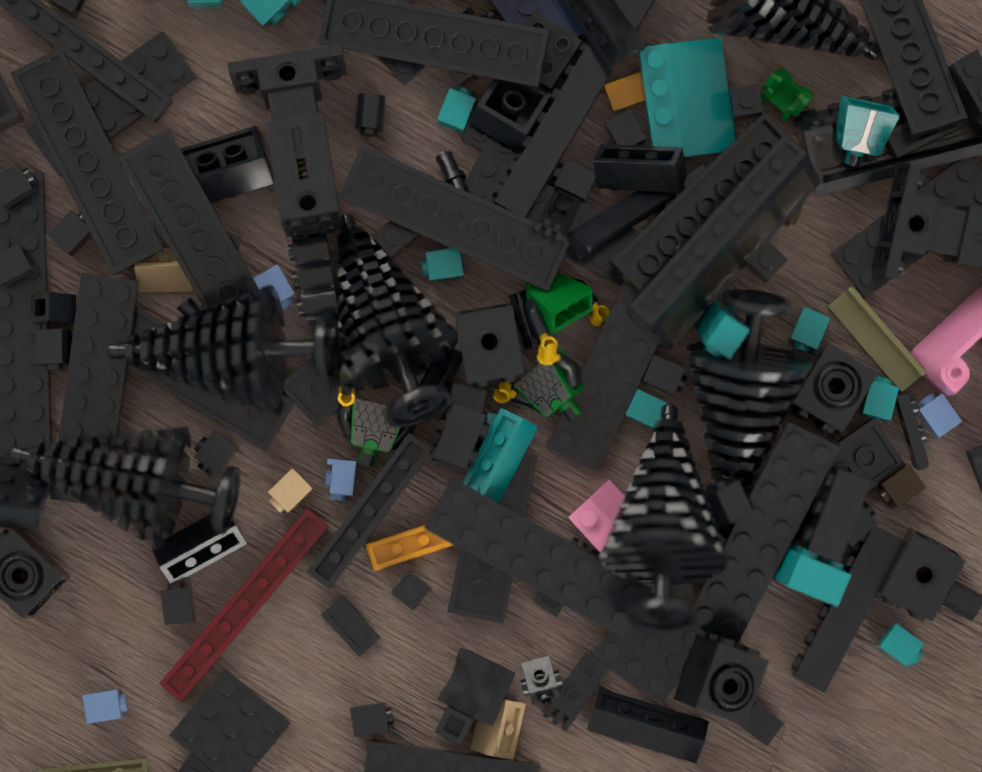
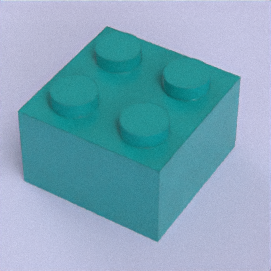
(812, 574)

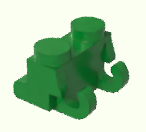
(786, 93)

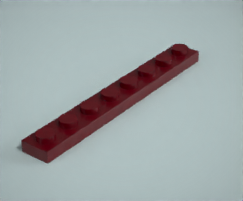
(244, 605)

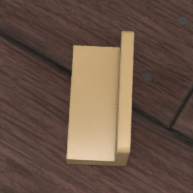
(161, 274)
(502, 737)

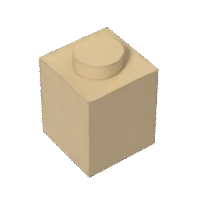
(289, 491)

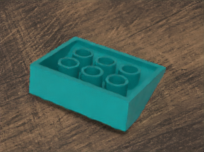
(687, 96)

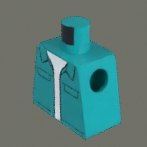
(863, 128)

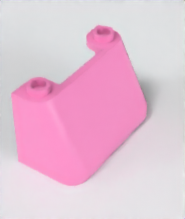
(942, 348)

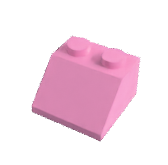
(597, 514)

